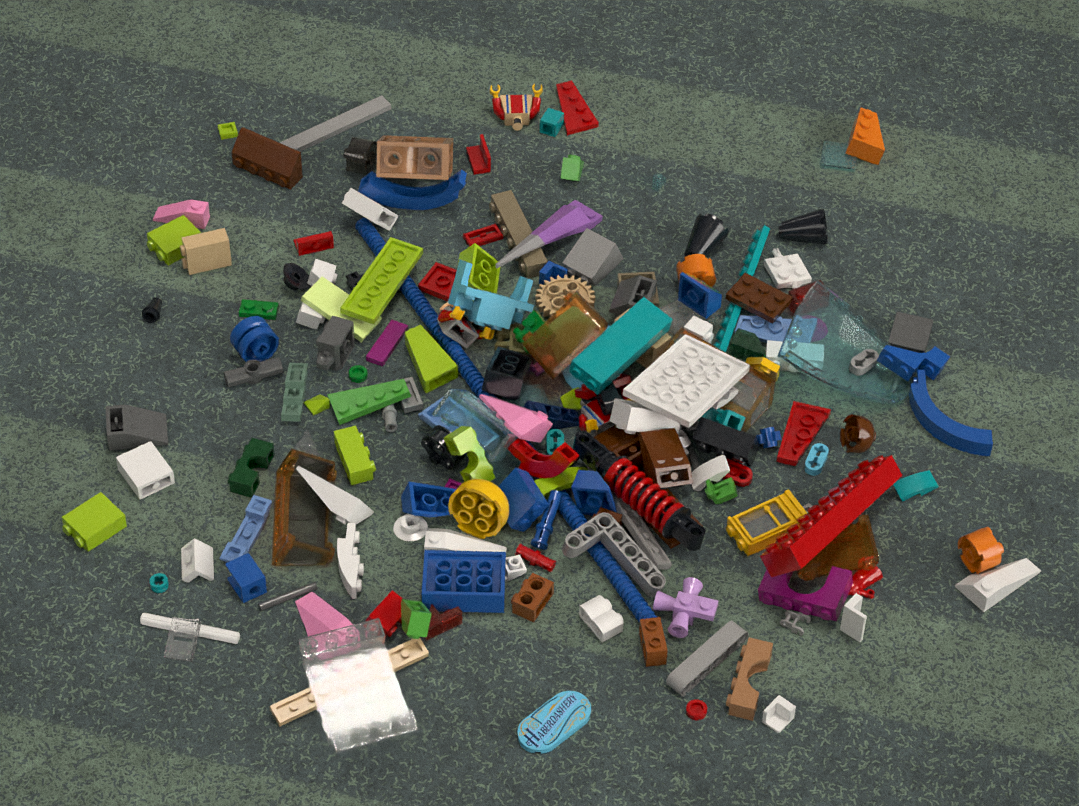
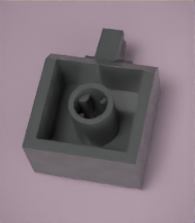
(335, 343)

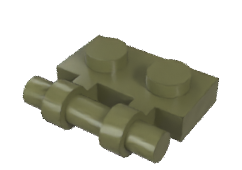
(513, 344)

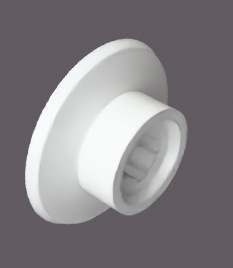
(412, 532)

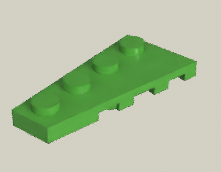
(364, 400)

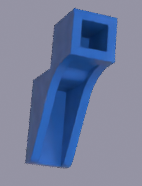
(906, 362)

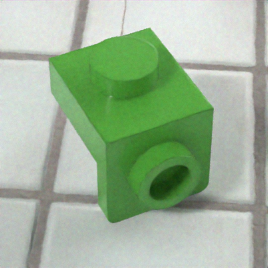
(721, 491)

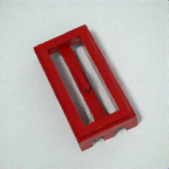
(484, 238)

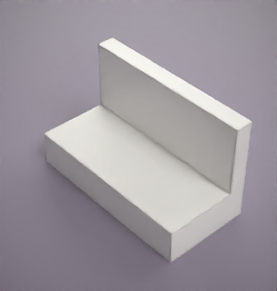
(197, 560)
(853, 620)

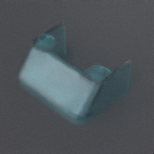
(464, 409)

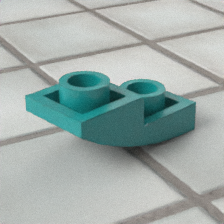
(914, 484)

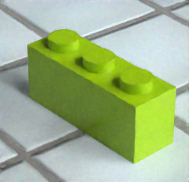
(354, 455)

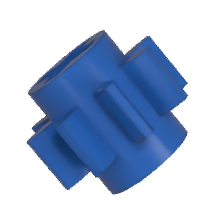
(768, 437)

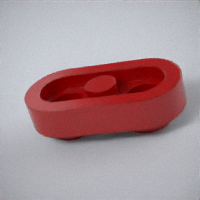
(737, 471)

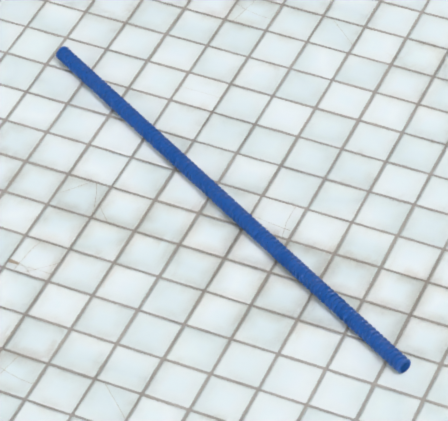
(474, 379)

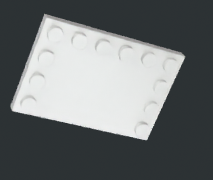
(686, 380)

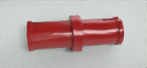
(535, 558)

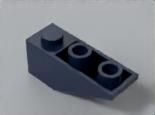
(558, 416)

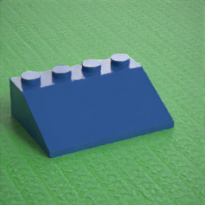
(464, 580)

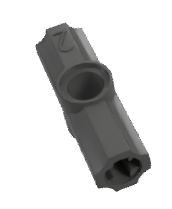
(253, 372)

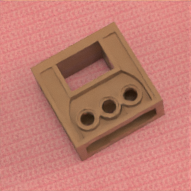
(413, 157)

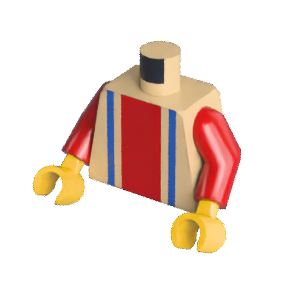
(516, 109)

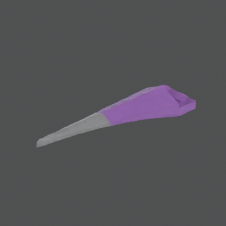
(565, 222)

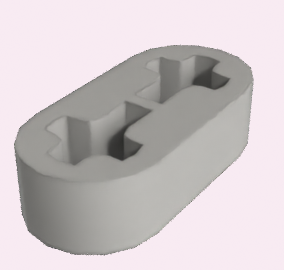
(860, 359)

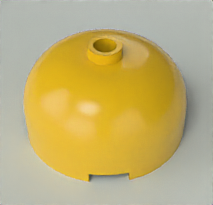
(479, 508)

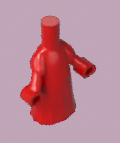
(863, 579)

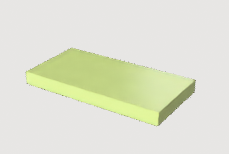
(327, 300)

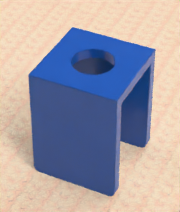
(246, 578)

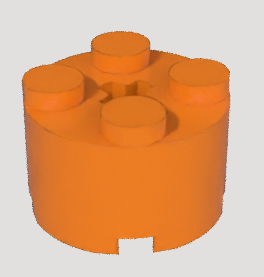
(699, 267)
(980, 550)

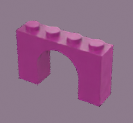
(823, 603)

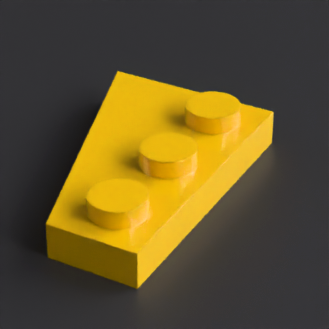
(764, 366)

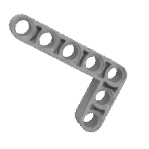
(617, 549)

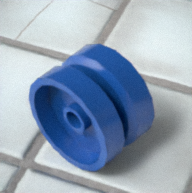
(254, 339)

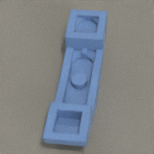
(249, 530)

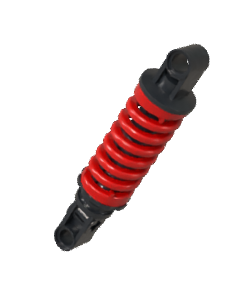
(640, 492)

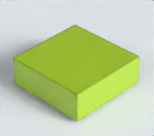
(227, 130)

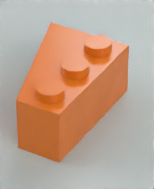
(866, 137)

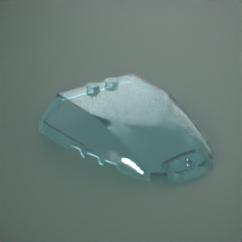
(824, 341)

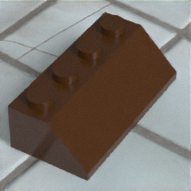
(267, 158)

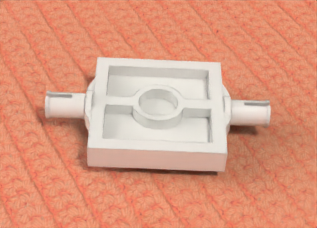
(787, 270)

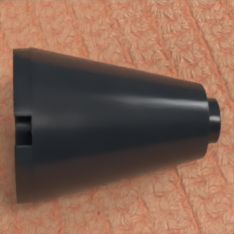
(806, 228)
(706, 235)

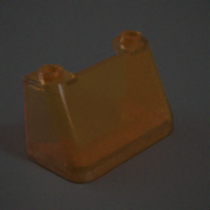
(564, 334)
(850, 550)

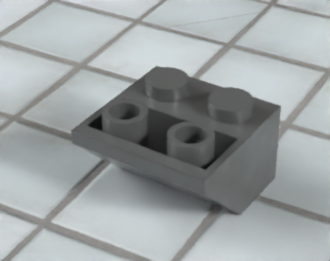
(631, 292)

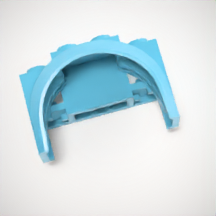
(489, 308)

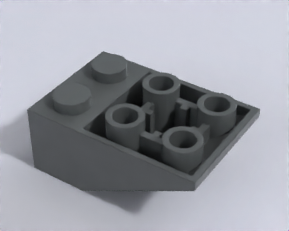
(134, 426)

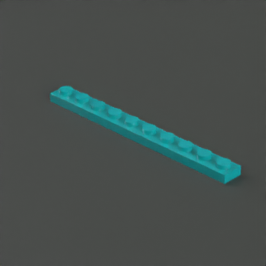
(732, 311)

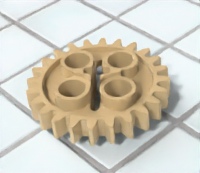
(551, 294)

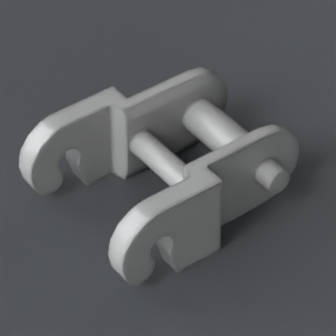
(789, 614)

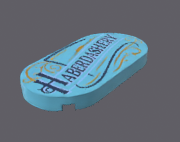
(554, 722)

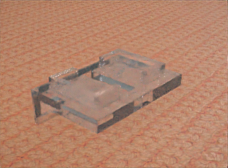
(184, 629)

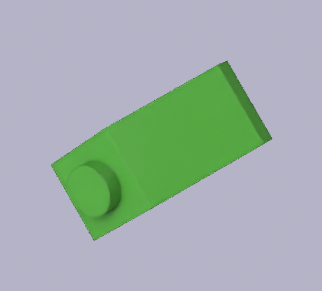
(415, 618)

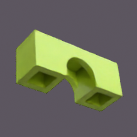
(464, 441)

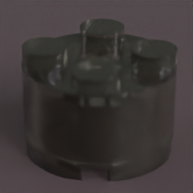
(361, 156)

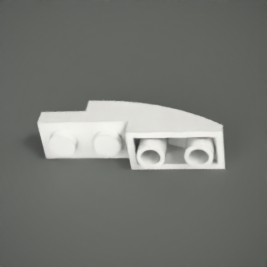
(349, 561)

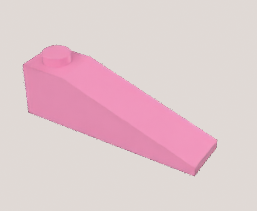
(519, 420)
(319, 615)

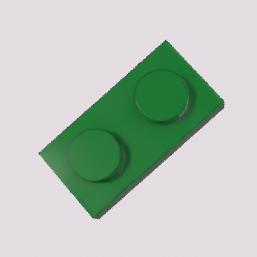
(263, 309)

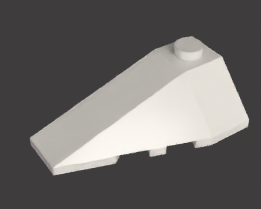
(342, 504)
(454, 541)
(996, 583)

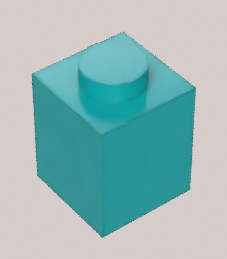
(551, 122)

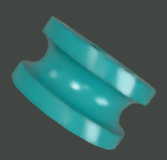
(159, 588)

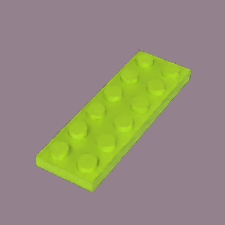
(381, 280)

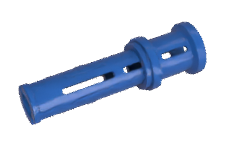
(545, 528)

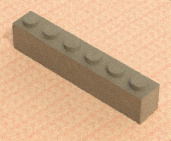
(516, 229)

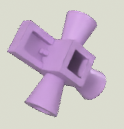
(686, 607)

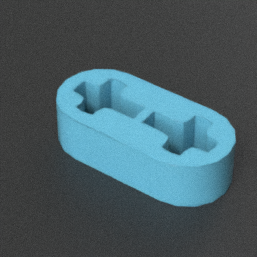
(820, 460)

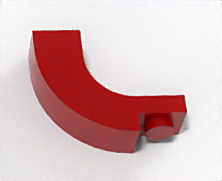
(543, 465)

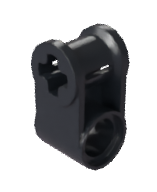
(606, 399)

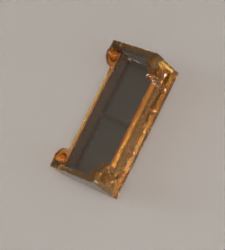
(300, 514)

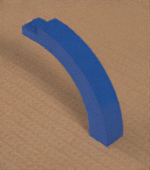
(412, 198)
(944, 428)

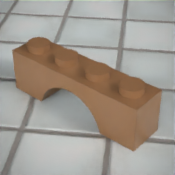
(755, 659)

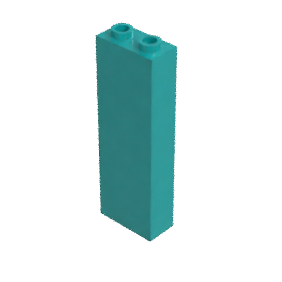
(620, 345)

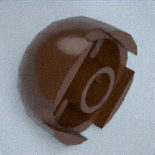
(857, 430)

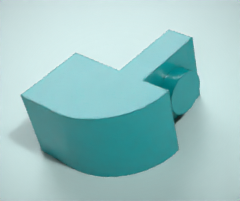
(725, 417)

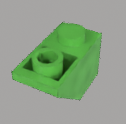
(572, 168)

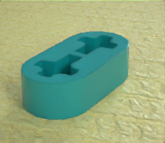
(549, 441)

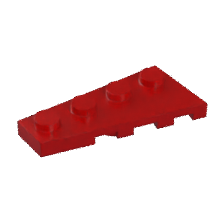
(576, 111)

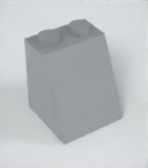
(592, 257)

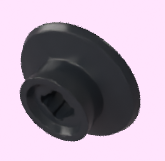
(295, 277)

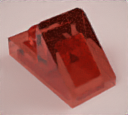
(443, 622)

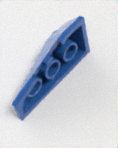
(426, 500)

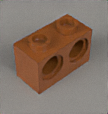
(532, 597)
(653, 641)

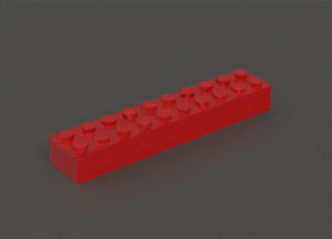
(830, 515)

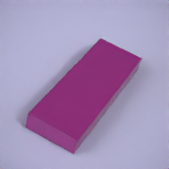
(387, 343)

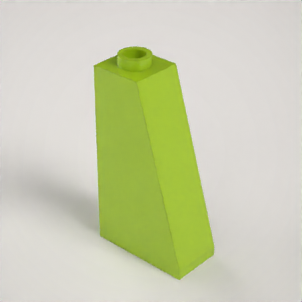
(429, 359)

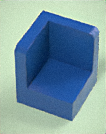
(551, 270)

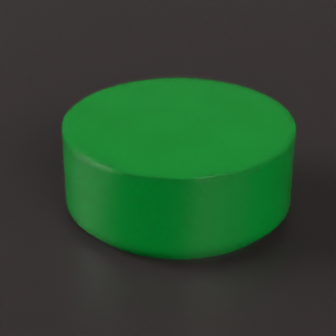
(358, 374)

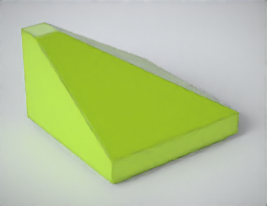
(570, 401)
(317, 404)

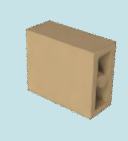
(205, 251)

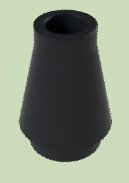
(152, 311)

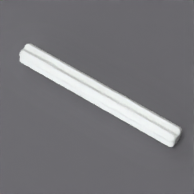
(205, 631)

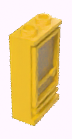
(764, 523)

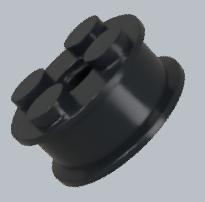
(437, 448)

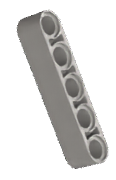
(706, 657)

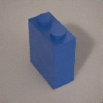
(524, 499)

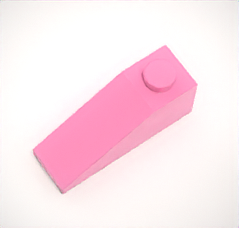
(195, 211)

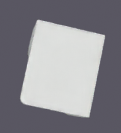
(778, 714)

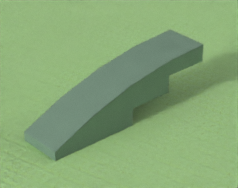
(294, 392)

